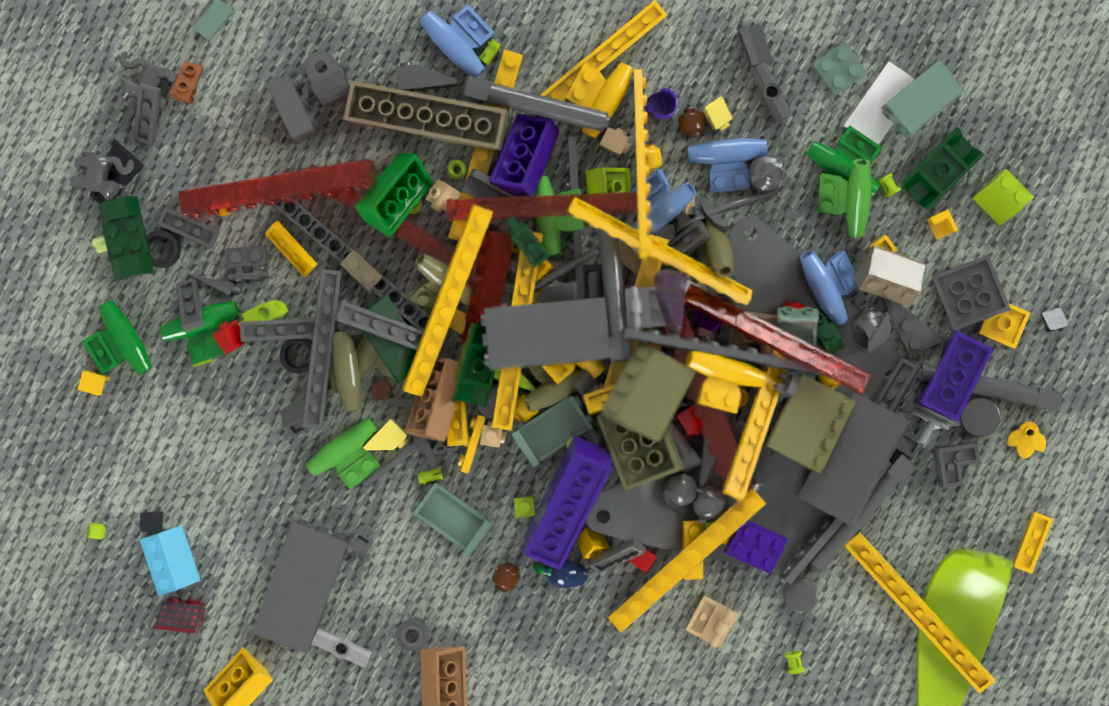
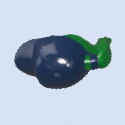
(571, 574)

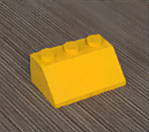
(238, 681)

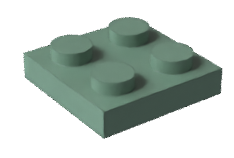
(839, 68)

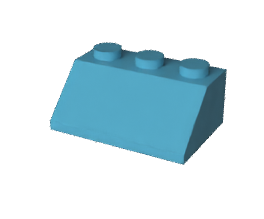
(170, 560)

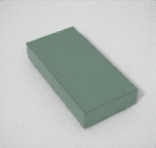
(213, 19)

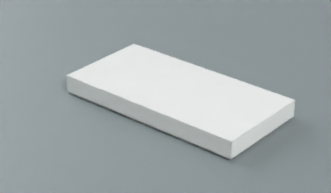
(868, 114)

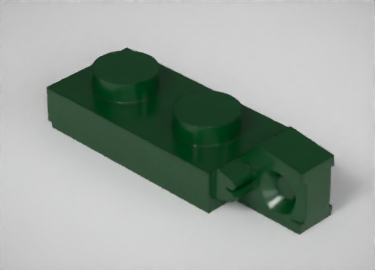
(527, 242)

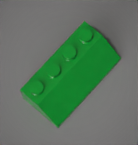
(395, 193)

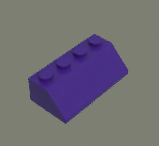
(525, 155)

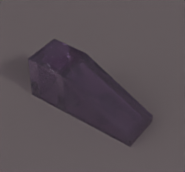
(671, 295)

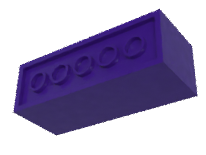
(567, 502)

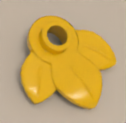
(1025, 442)

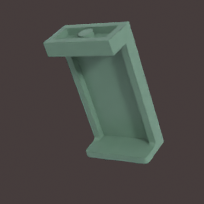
(922, 99)
(799, 323)
(552, 429)
(452, 517)

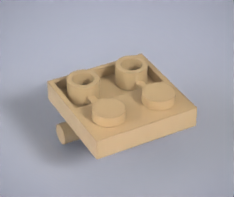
(711, 621)

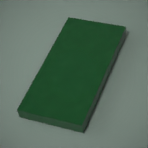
(395, 356)

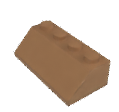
(434, 410)
(443, 676)

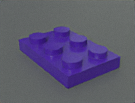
(756, 546)

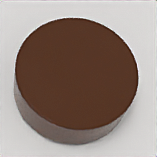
(381, 390)

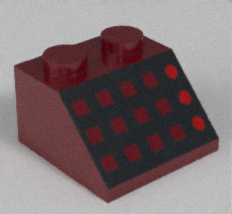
(181, 615)

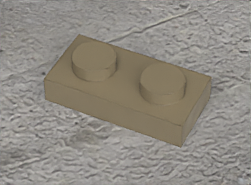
(361, 270)

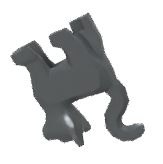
(151, 75)
(97, 174)

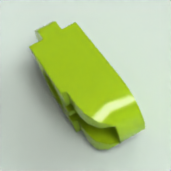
(266, 311)

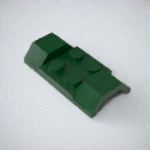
(941, 169)
(125, 237)
(472, 376)

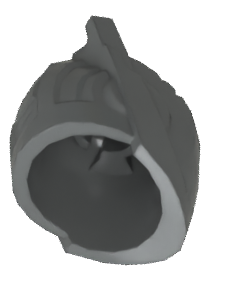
(766, 173)
(871, 329)
(710, 503)

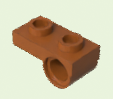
(186, 82)

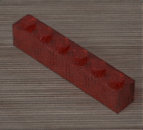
(489, 276)

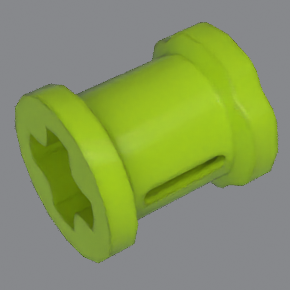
(888, 185)
(794, 662)

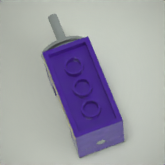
(951, 382)

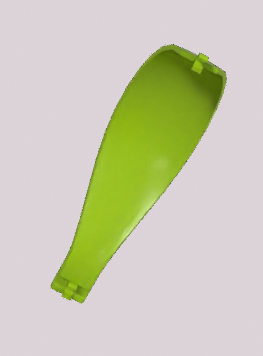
(968, 599)

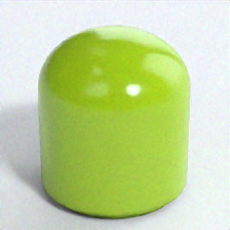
(96, 531)

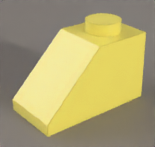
(717, 114)
(388, 437)

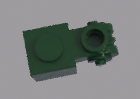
(828, 335)

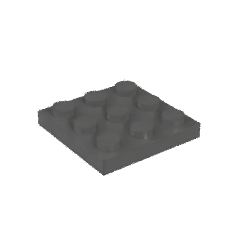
(971, 293)

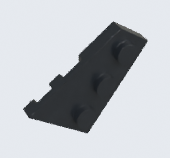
(124, 155)

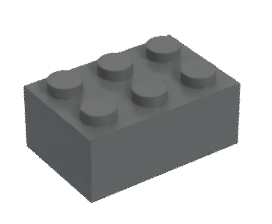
(293, 107)

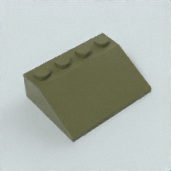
(648, 392)
(810, 424)
(638, 457)

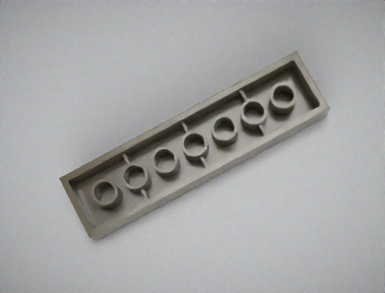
(426, 116)

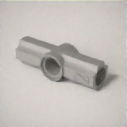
(329, 642)

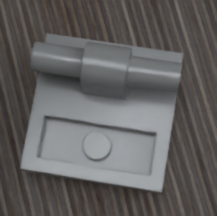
(643, 308)

